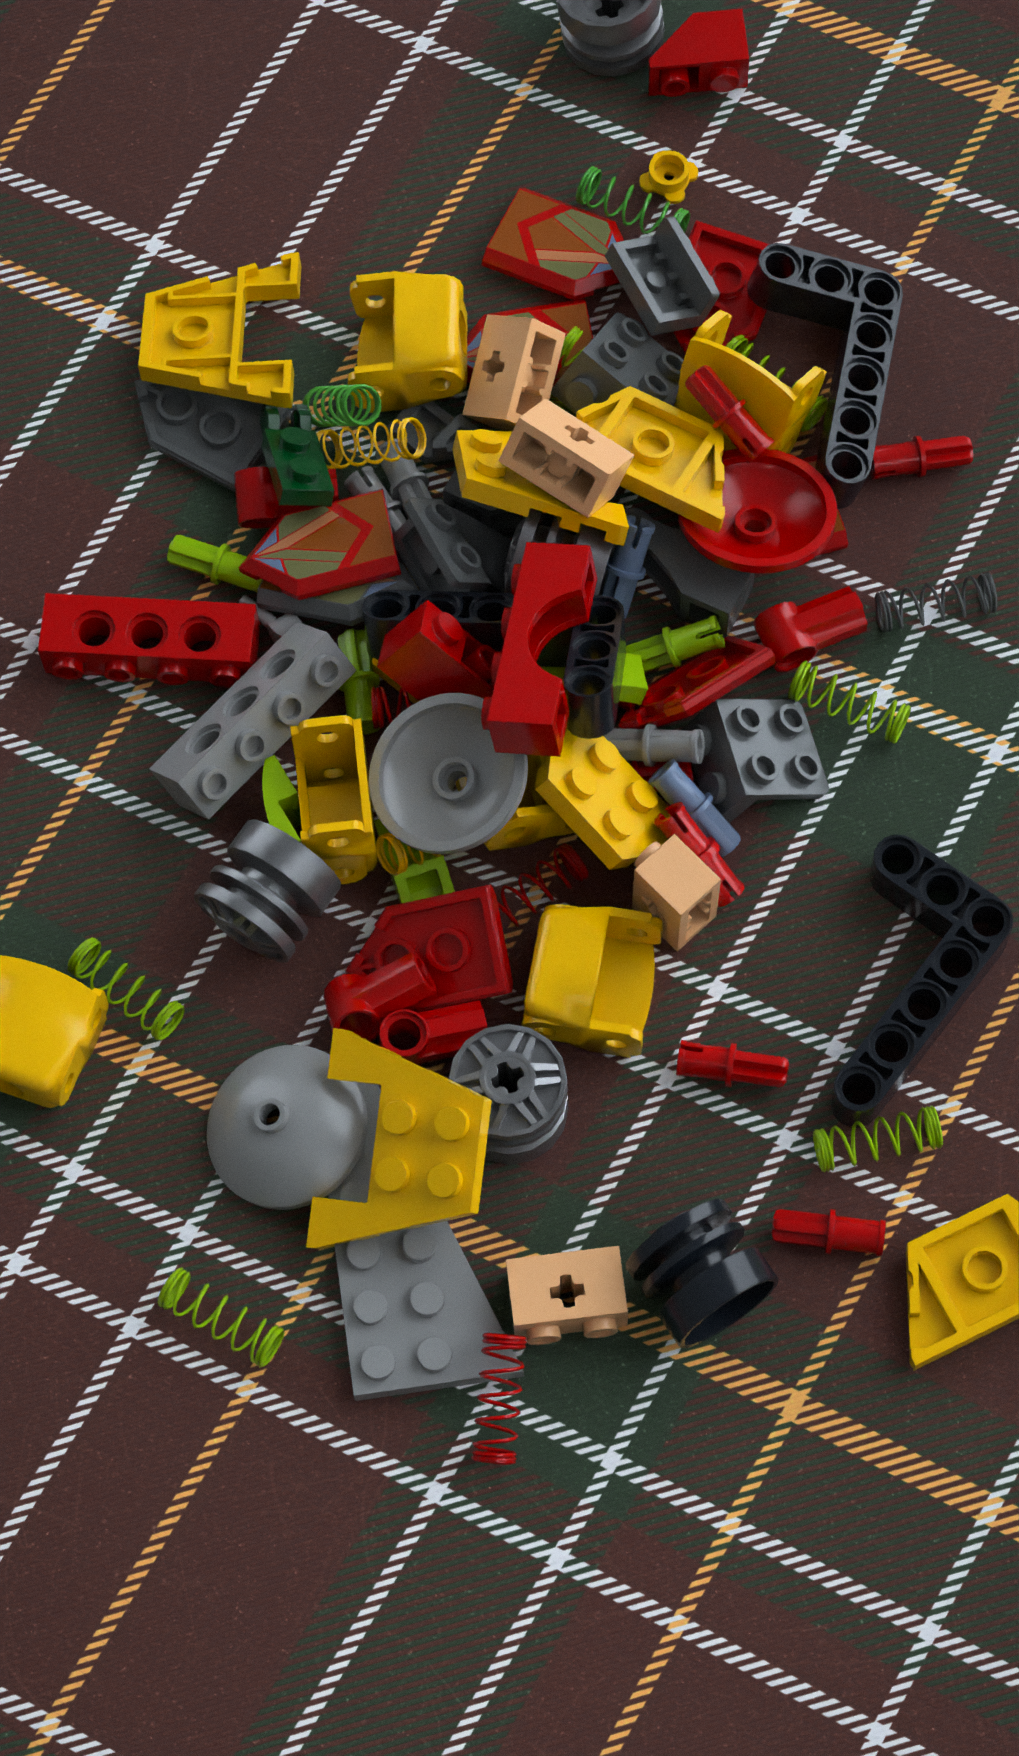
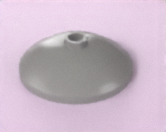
(417, 771)
(307, 1147)

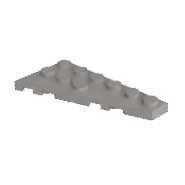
(410, 1301)

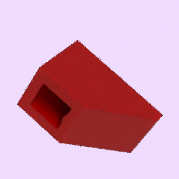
(702, 55)
(436, 656)

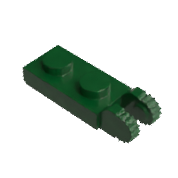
(295, 458)

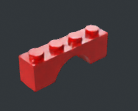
(550, 595)

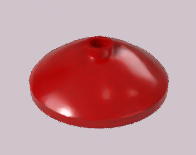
(774, 514)

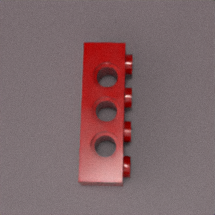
(128, 621)

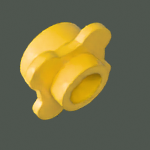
(671, 164)

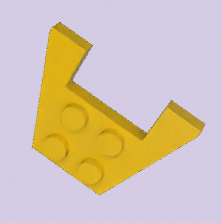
(197, 335)
(496, 485)
(423, 1153)

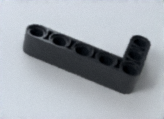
(849, 308)
(589, 651)
(929, 984)

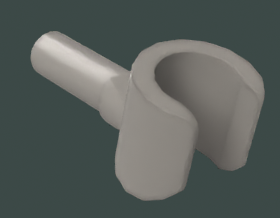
(275, 627)

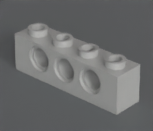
(252, 719)

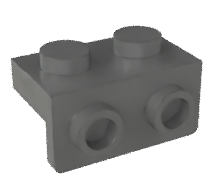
(664, 279)
(437, 549)

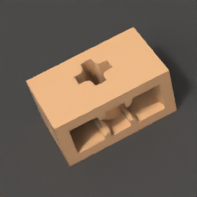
(512, 369)
(566, 457)
(676, 889)
(595, 1284)

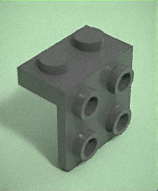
(616, 359)
(756, 754)

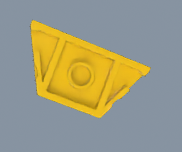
(673, 451)
(601, 799)
(963, 1280)

